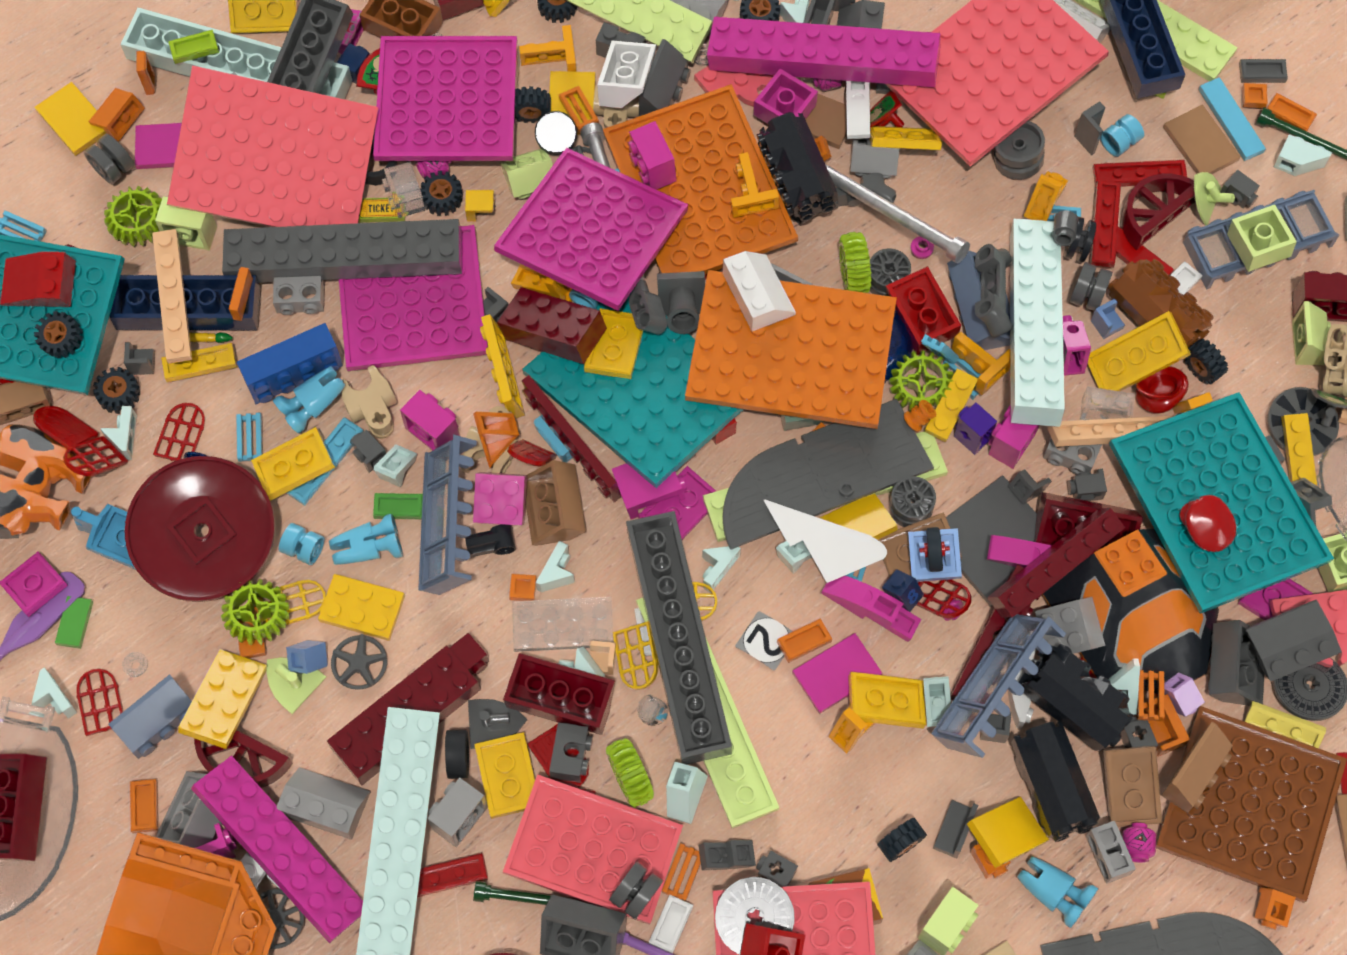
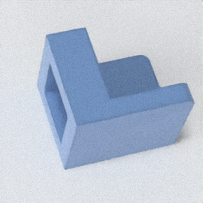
(1107, 320)
(307, 656)

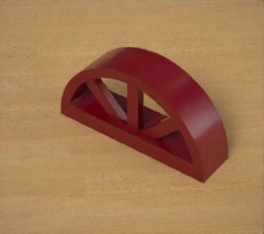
(1159, 218)
(254, 748)

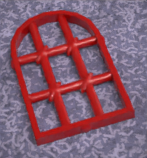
(177, 422)
(88, 464)
(946, 604)
(91, 693)

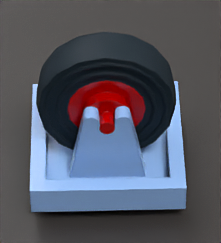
(935, 554)

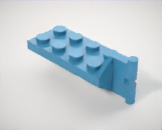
(105, 532)

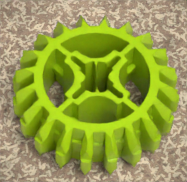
(123, 213)
(855, 262)
(912, 381)
(277, 608)
(629, 772)

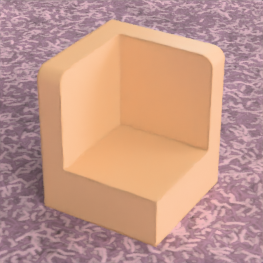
(604, 655)

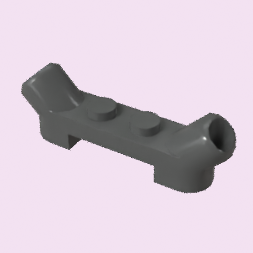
(873, 182)
(992, 306)

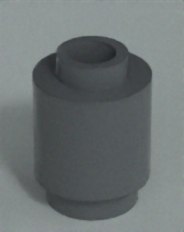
(1065, 227)

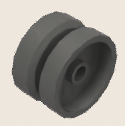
(1021, 152)

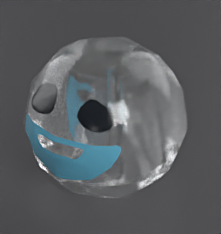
(652, 710)

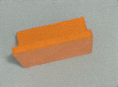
(117, 113)

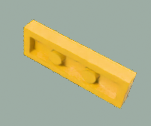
(203, 362)
(950, 407)
(1298, 447)

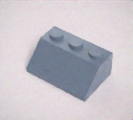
(152, 717)

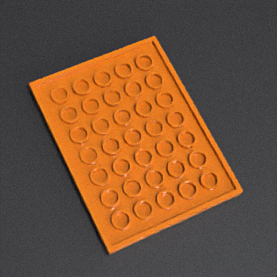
(706, 146)
(809, 366)

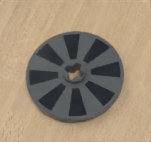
(1301, 401)

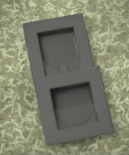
(727, 855)

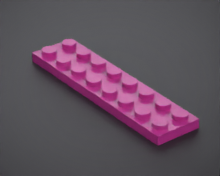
(279, 848)

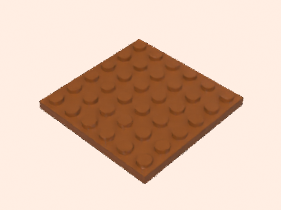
(1262, 813)

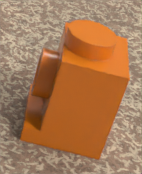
(985, 864)
(1274, 908)

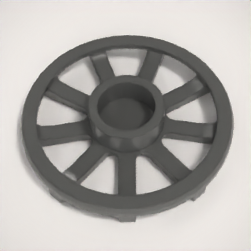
(280, 918)

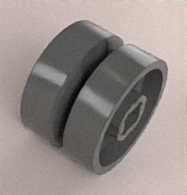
(109, 158)
(887, 267)
(1090, 286)
(912, 490)
(636, 890)

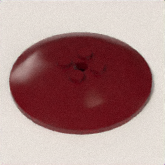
(178, 501)

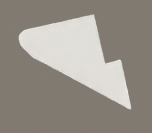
(832, 546)

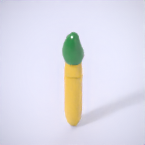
(210, 337)

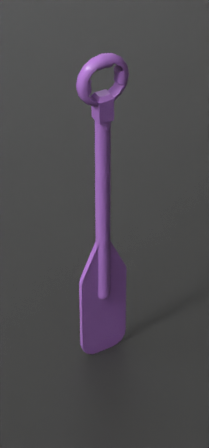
(29, 629)

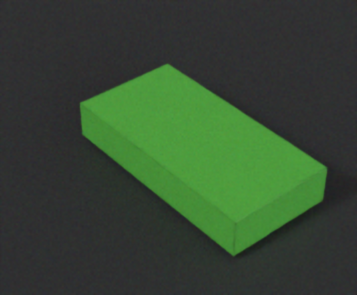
(399, 505)
(74, 623)

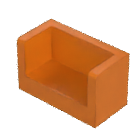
(1168, 733)

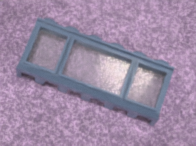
(1217, 258)
(439, 516)
(991, 680)

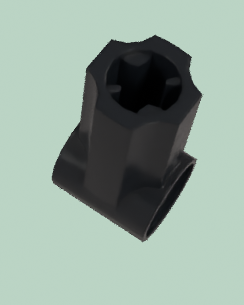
(497, 540)

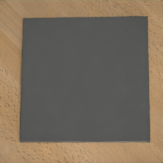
(987, 514)

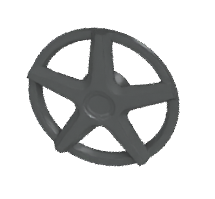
(358, 662)

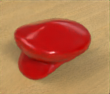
(1162, 390)
(1209, 523)

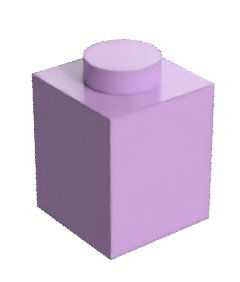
(1183, 694)

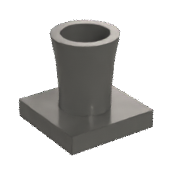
(681, 299)

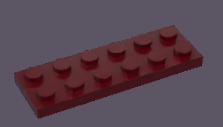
(578, 449)

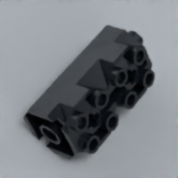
(797, 166)
(1083, 704)
(1055, 781)

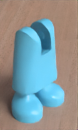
(314, 395)
(364, 543)
(1052, 888)

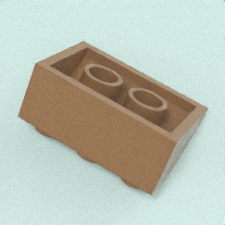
(554, 504)
(1199, 769)

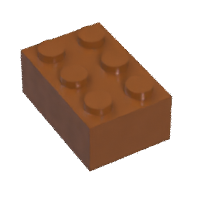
(401, 18)

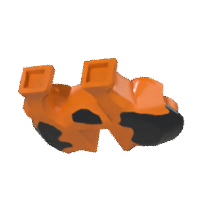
(39, 466)

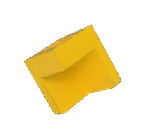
(478, 202)

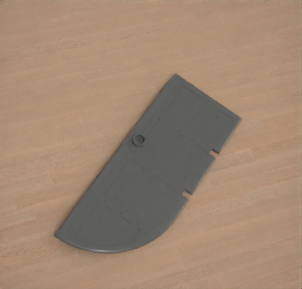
(822, 473)
(1177, 935)

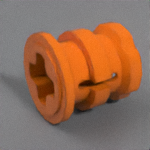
(920, 415)

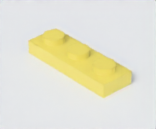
(1285, 724)

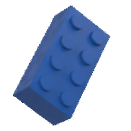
(289, 363)

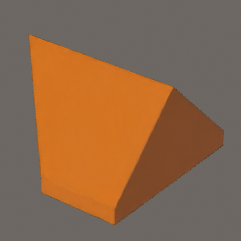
(496, 433)

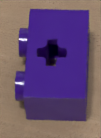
(974, 427)

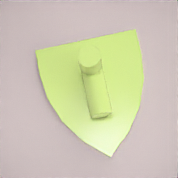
(1207, 194)
(291, 687)

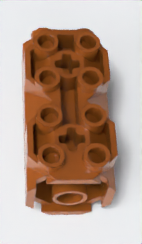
(1149, 291)

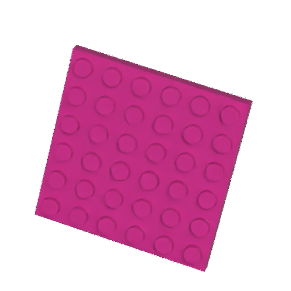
(446, 98)
(591, 228)
(414, 316)

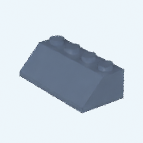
(967, 289)

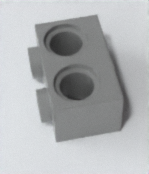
(299, 289)
(1070, 459)
(1110, 852)

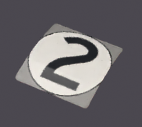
(761, 640)

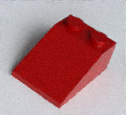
(38, 280)
(924, 308)

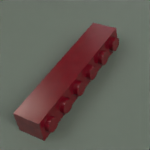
(1055, 562)

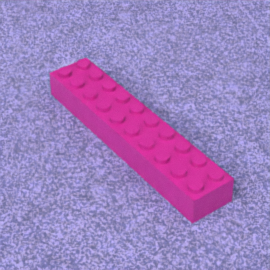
(824, 51)

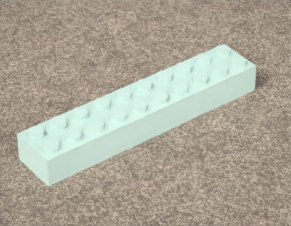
(236, 54)
(1037, 325)
(398, 832)

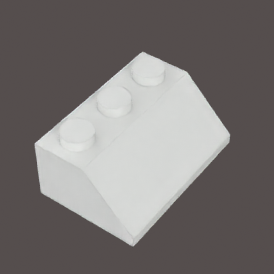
(1089, 21)
(624, 73)
(757, 289)

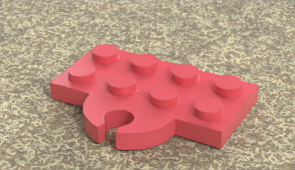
(744, 84)
(1334, 607)

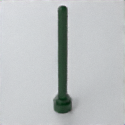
(1267, 118)
(485, 892)

